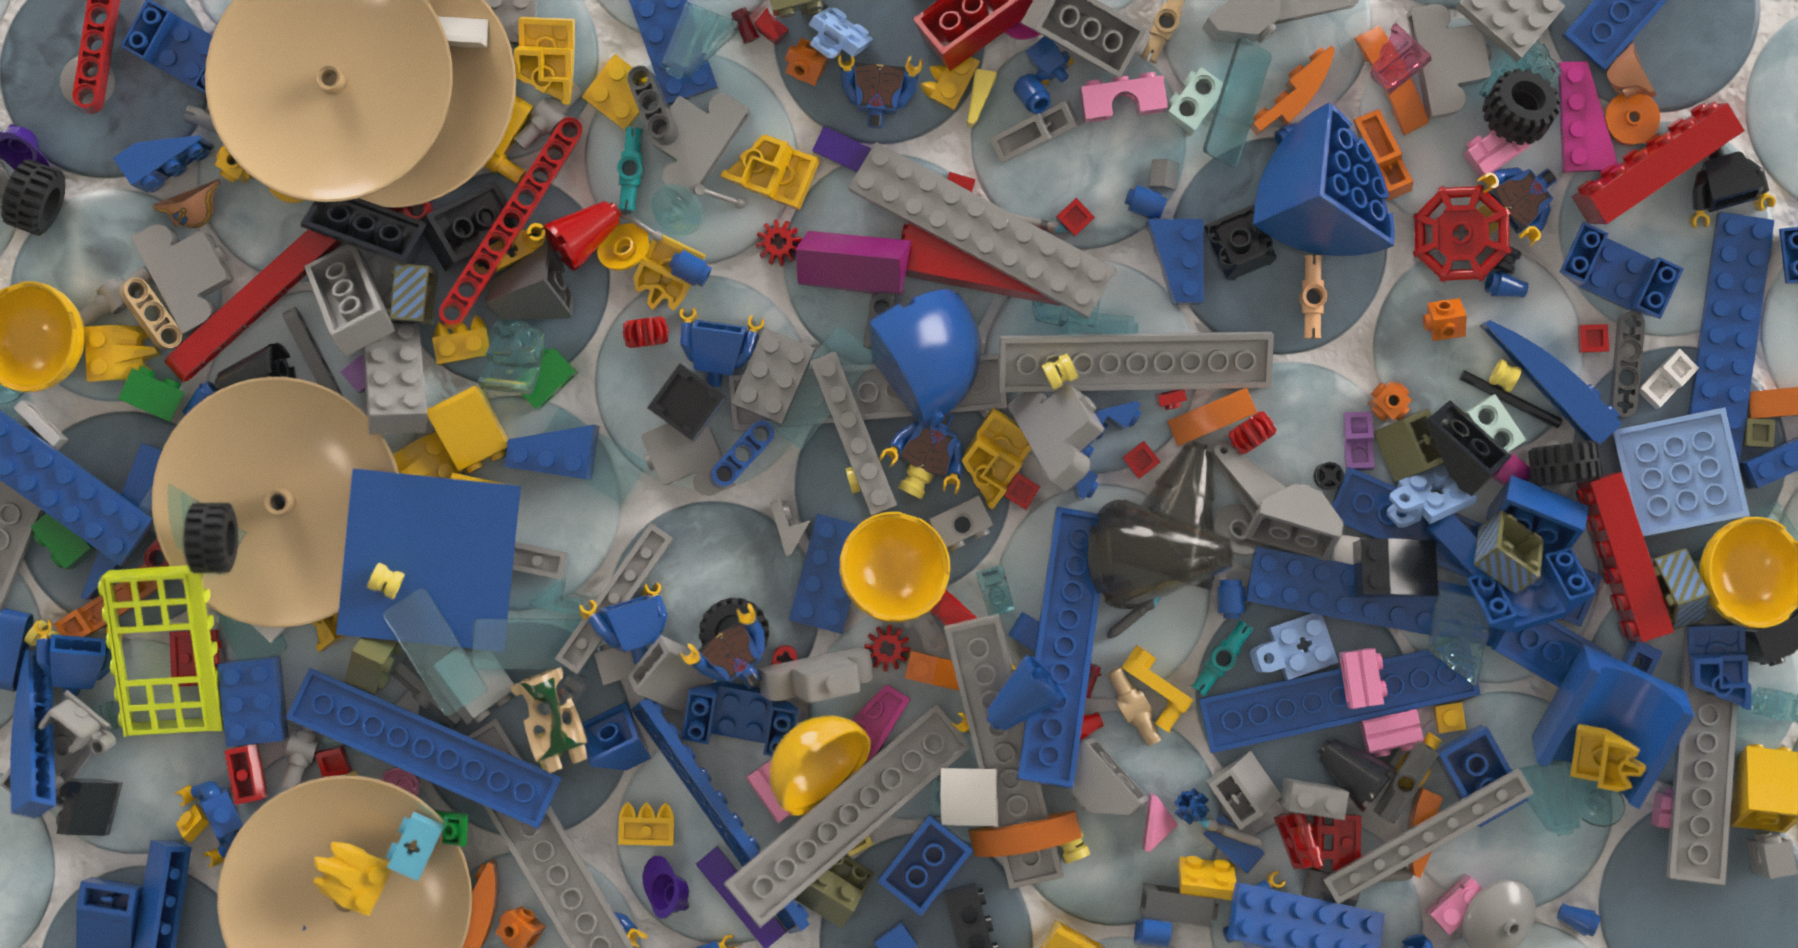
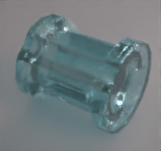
(106, 712)

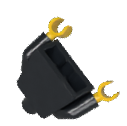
(1727, 183)

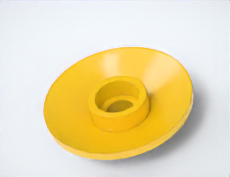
(624, 247)

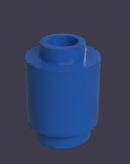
(1032, 93)
(1145, 202)
(690, 268)
(1231, 598)

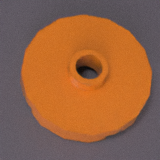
(1622, 128)

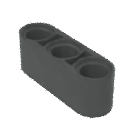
(645, 95)

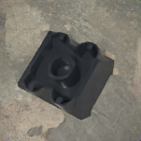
(1240, 244)
(88, 806)

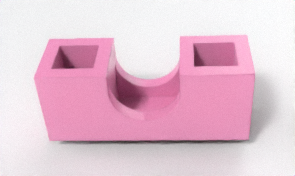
(1146, 92)

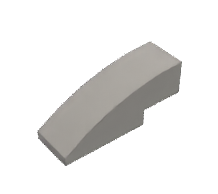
(1035, 131)

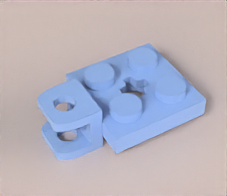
(838, 34)
(1419, 501)
(1283, 650)

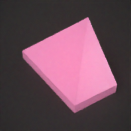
(1158, 823)

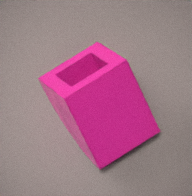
(1514, 467)

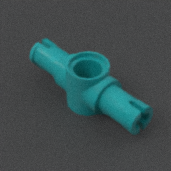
(630, 155)
(1232, 646)

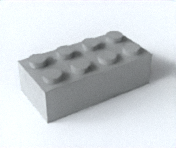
(1088, 31)
(349, 299)
(395, 382)

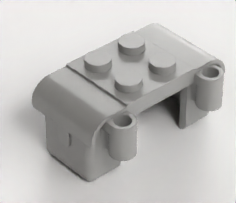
(77, 737)

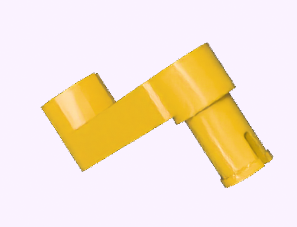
(498, 162)
(523, 244)
(1138, 665)

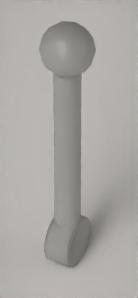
(699, 189)
(656, 235)

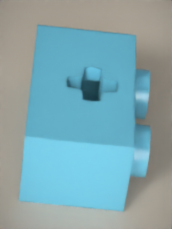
(408, 861)

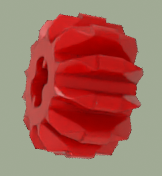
(772, 249)
(645, 332)
(1252, 432)
(890, 639)

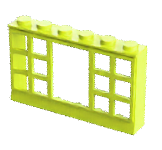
(203, 650)

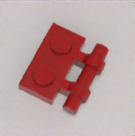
(182, 654)
(1345, 839)
(1299, 840)

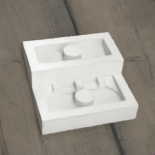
(969, 797)

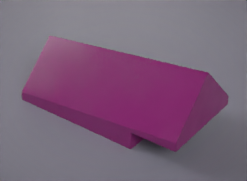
(852, 262)

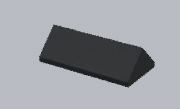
(368, 228)

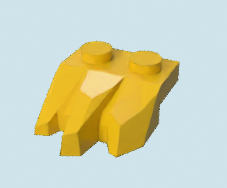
(656, 275)
(115, 350)
(425, 458)
(1605, 758)
(352, 877)

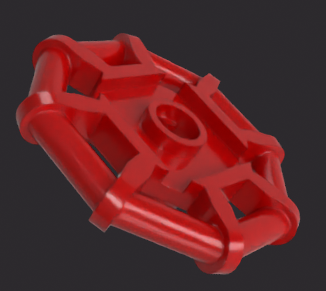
(1473, 244)

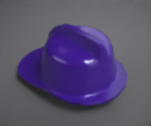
(20, 145)
(664, 888)

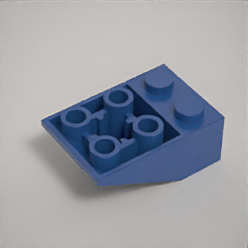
(155, 161)
(107, 913)

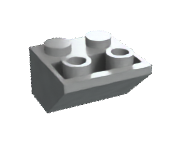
(1244, 790)

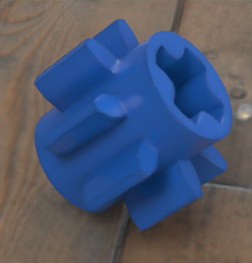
(1191, 806)

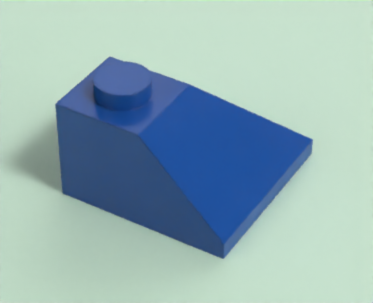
(615, 740)

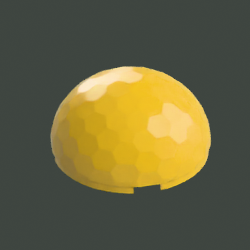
(38, 337)
(894, 567)
(1752, 572)
(816, 761)

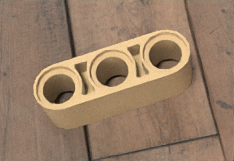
(149, 299)

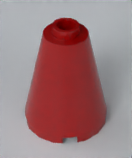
(582, 232)

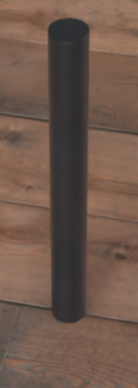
(1511, 399)

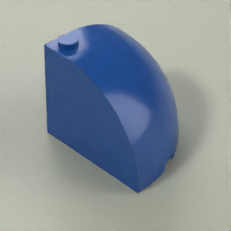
(1325, 190)
(928, 353)

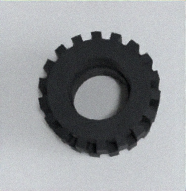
(1529, 92)
(33, 197)
(1565, 463)
(210, 537)
(724, 609)

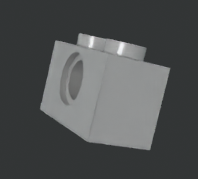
(973, 511)
(1771, 855)

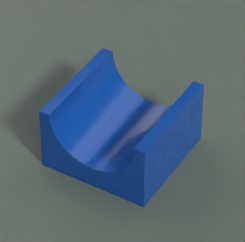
(1619, 699)

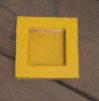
(1449, 717)
(192, 823)

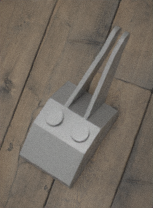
(1258, 18)
(1283, 516)
(1103, 784)

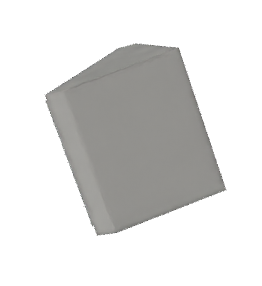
(1164, 174)

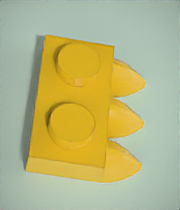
(950, 84)
(462, 343)
(645, 827)

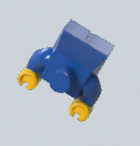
(1049, 61)

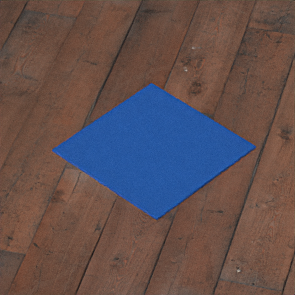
(440, 534)

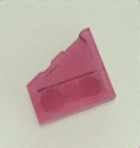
(1398, 60)

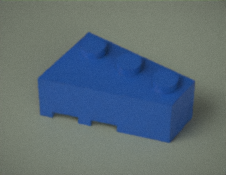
(1180, 256)
(557, 452)

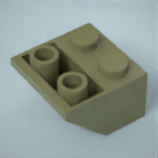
(1408, 446)
(837, 891)

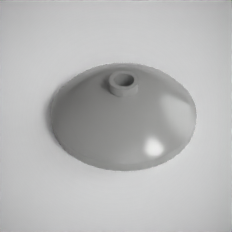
(1499, 915)

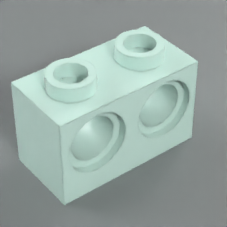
(1200, 103)
(1499, 421)

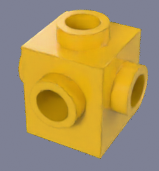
(230, 171)

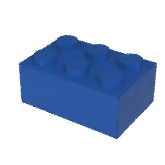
(1543, 512)
(253, 700)
(1473, 763)
(925, 864)

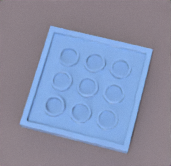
(1682, 472)

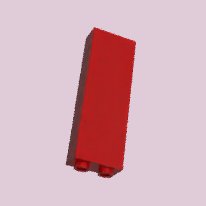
(942, 263)

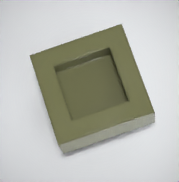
(1759, 433)

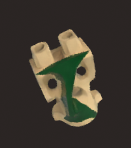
(557, 736)

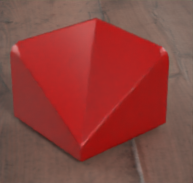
(770, 27)

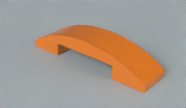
(1405, 99)
(88, 619)
(1026, 836)

